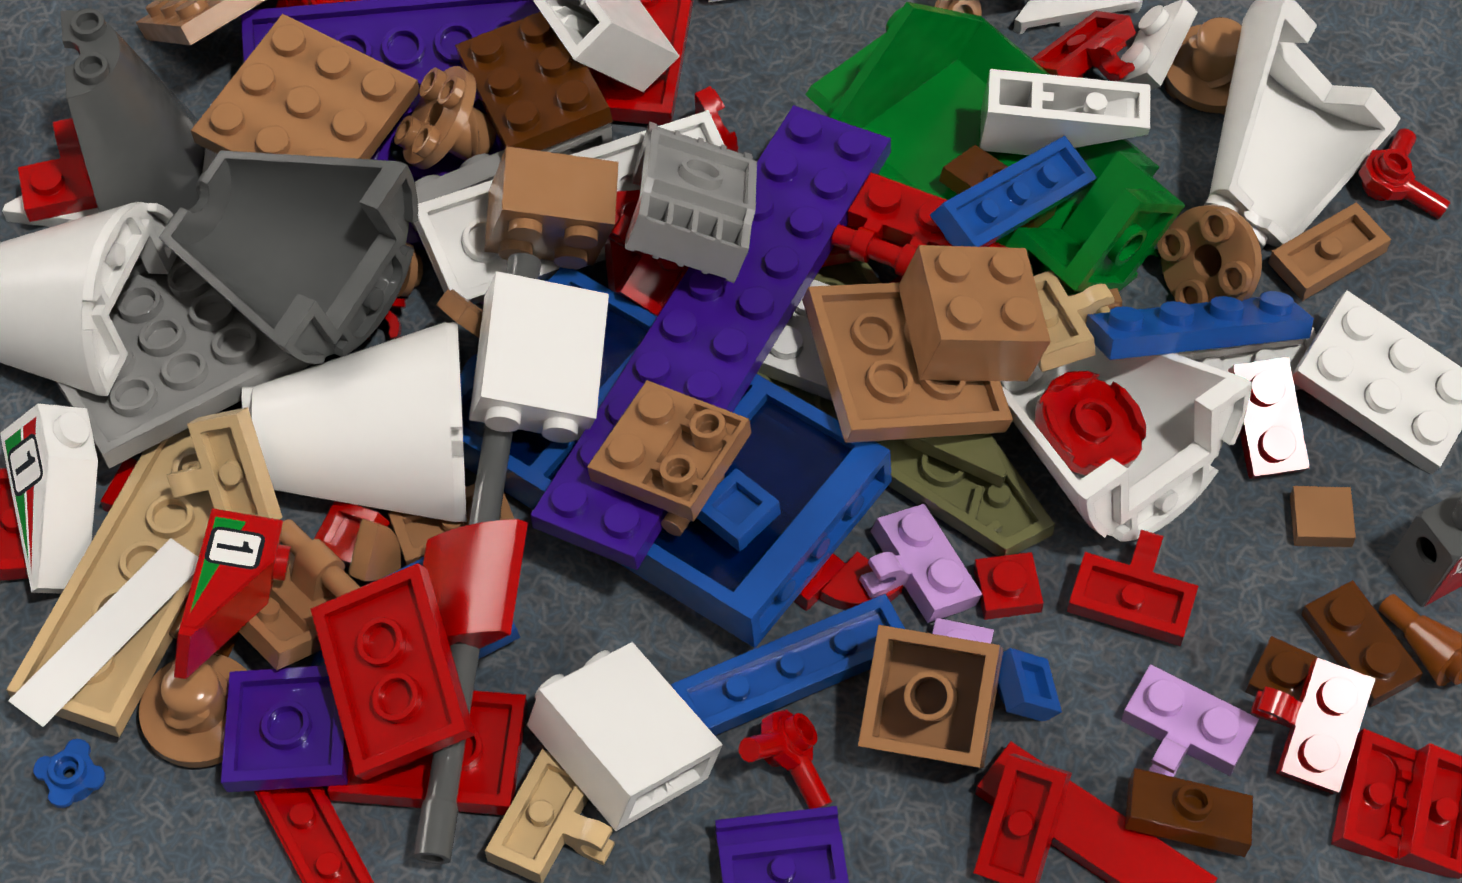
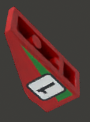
(229, 584)

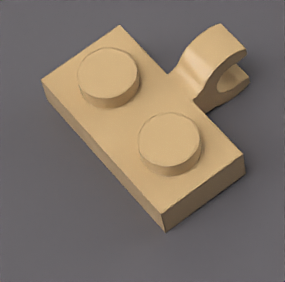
(1067, 319)
(228, 466)
(544, 819)

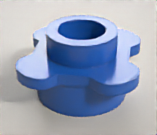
(79, 786)

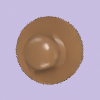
(1205, 65)
(445, 120)
(1210, 255)
(188, 716)

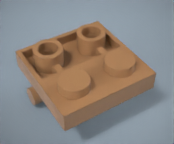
(670, 452)
(285, 626)

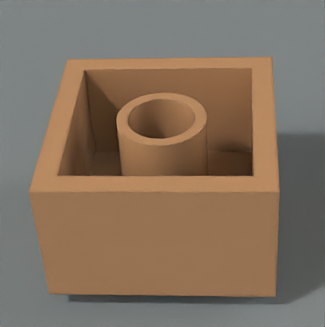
(551, 206)
(973, 313)
(931, 696)

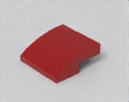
(477, 579)
(1402, 805)

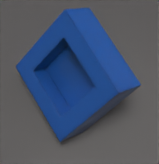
(739, 510)
(1027, 686)

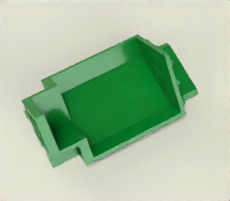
(927, 93)

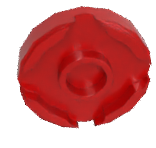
(1090, 421)

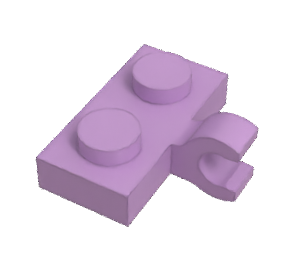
(922, 561)
(1187, 723)

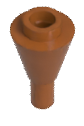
(1432, 641)

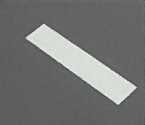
(105, 632)

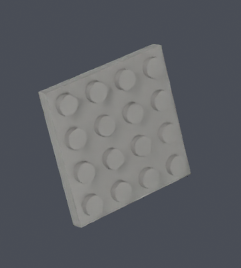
(182, 362)

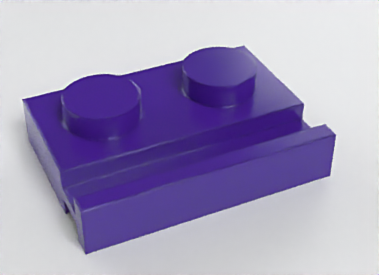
(782, 847)

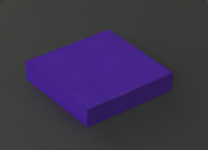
(282, 731)

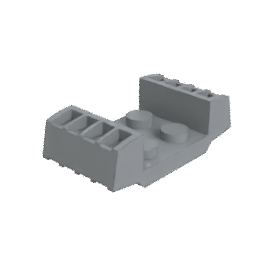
(693, 202)

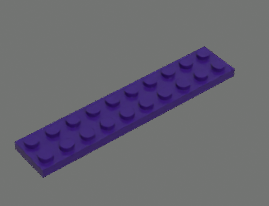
(718, 330)

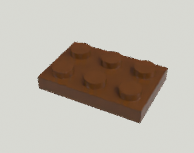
(533, 85)

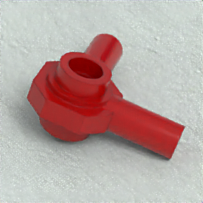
(1390, 176)
(789, 743)

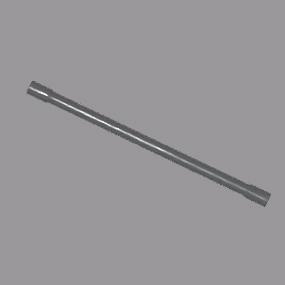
(440, 806)

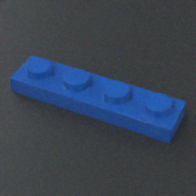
(1014, 196)
(1198, 326)
(787, 667)

